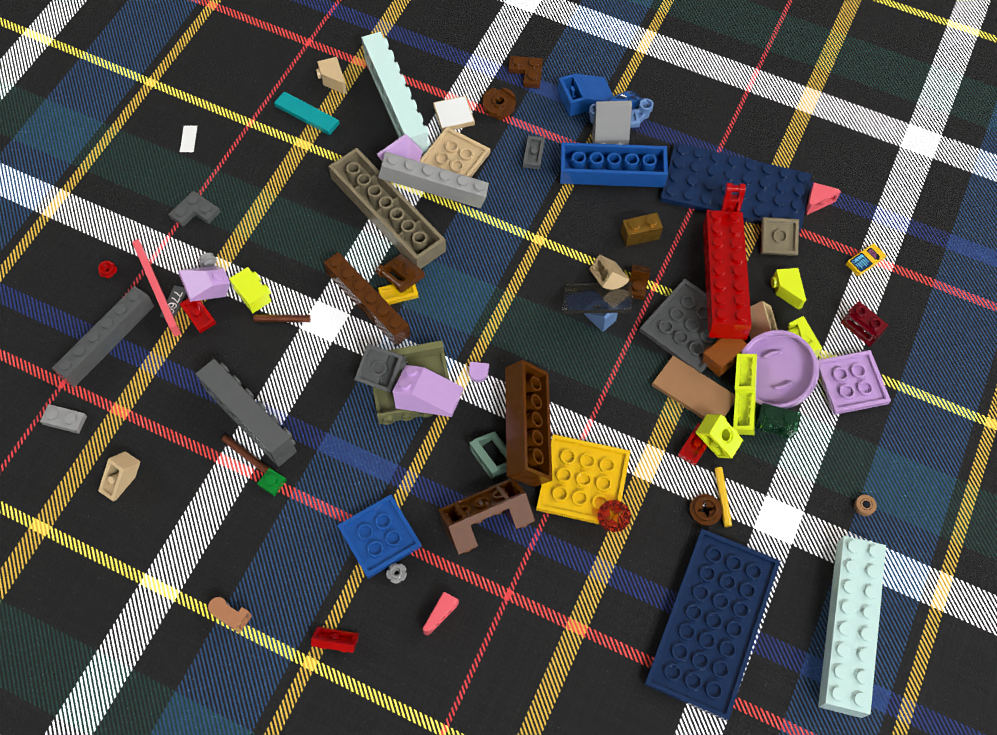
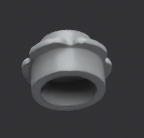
(207, 259)
(400, 576)

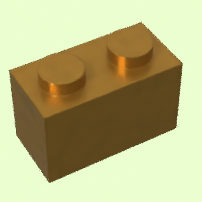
(641, 229)

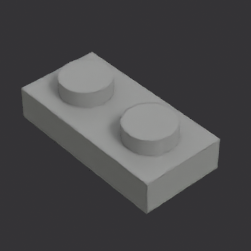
(63, 418)

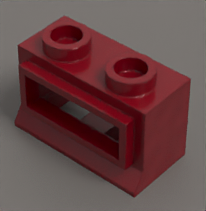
(866, 321)

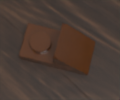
(639, 279)

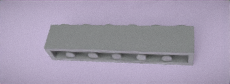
(433, 180)

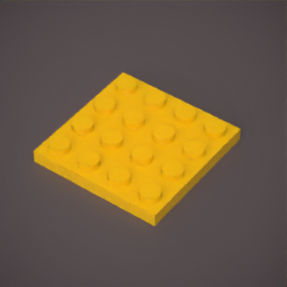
(583, 479)

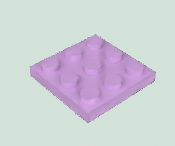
(852, 382)

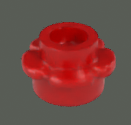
(107, 265)

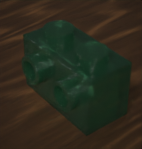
(777, 420)

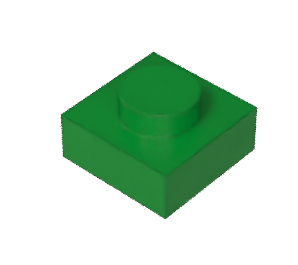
(271, 482)

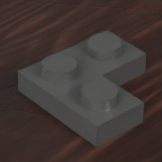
(191, 206)

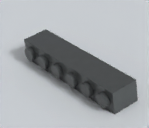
(103, 337)

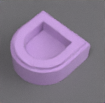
(478, 371)

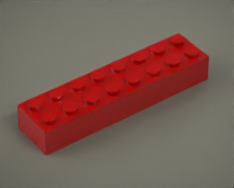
(726, 275)

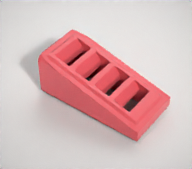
(441, 611)

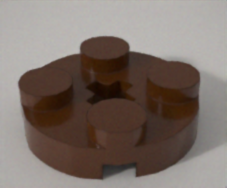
(502, 110)

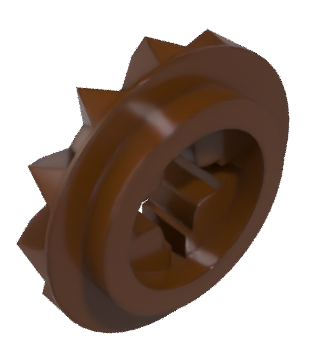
(711, 503)

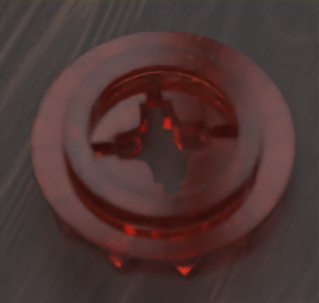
(617, 508)

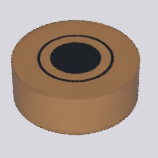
(865, 505)

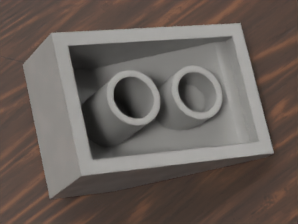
(612, 122)

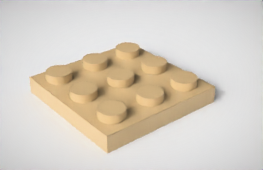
(456, 153)

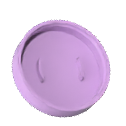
(784, 368)

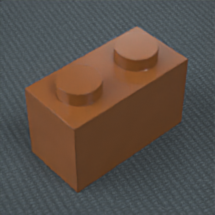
(723, 354)

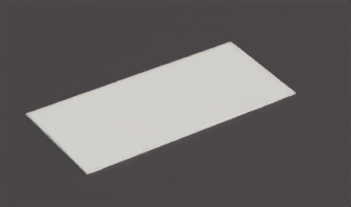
(188, 139)

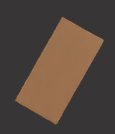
(693, 389)

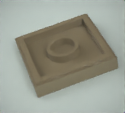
(779, 236)

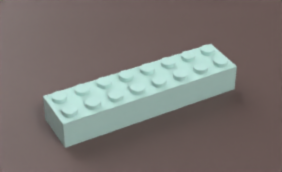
(393, 90)
(852, 627)

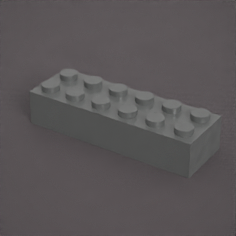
(246, 412)

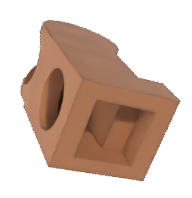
(223, 612)

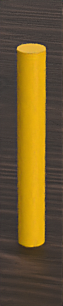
(723, 497)

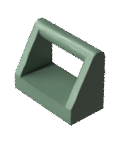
(483, 458)

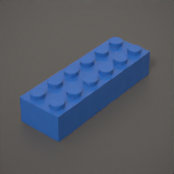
(613, 164)

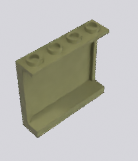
(425, 355)

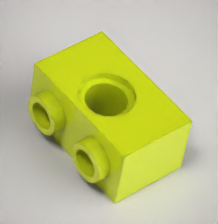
(719, 435)

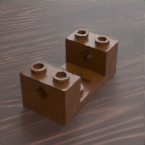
(502, 497)

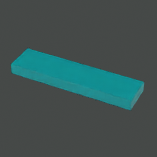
(306, 113)

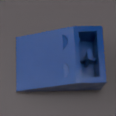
(582, 91)

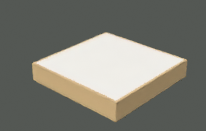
(454, 113)

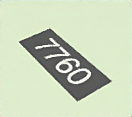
(175, 298)

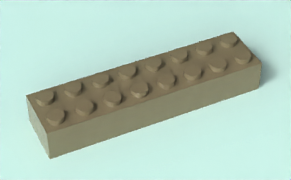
(387, 209)

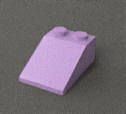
(426, 392)

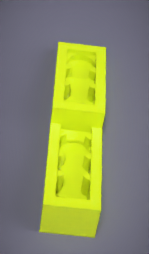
(745, 394)

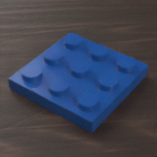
(379, 536)

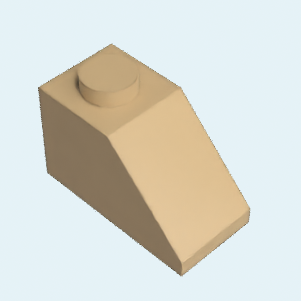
(331, 74)
(118, 475)

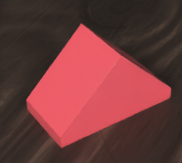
(820, 197)

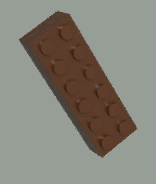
(528, 424)

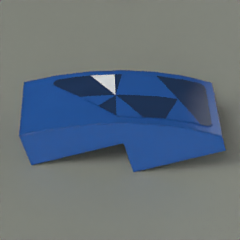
(628, 96)

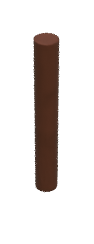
(282, 318)
(245, 454)

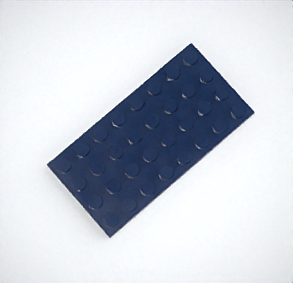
(700, 177)
(713, 624)

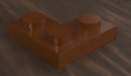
(530, 67)

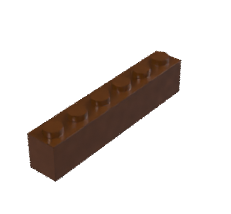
(367, 299)

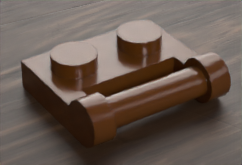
(403, 269)

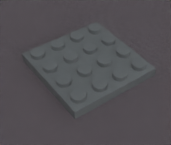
(682, 325)

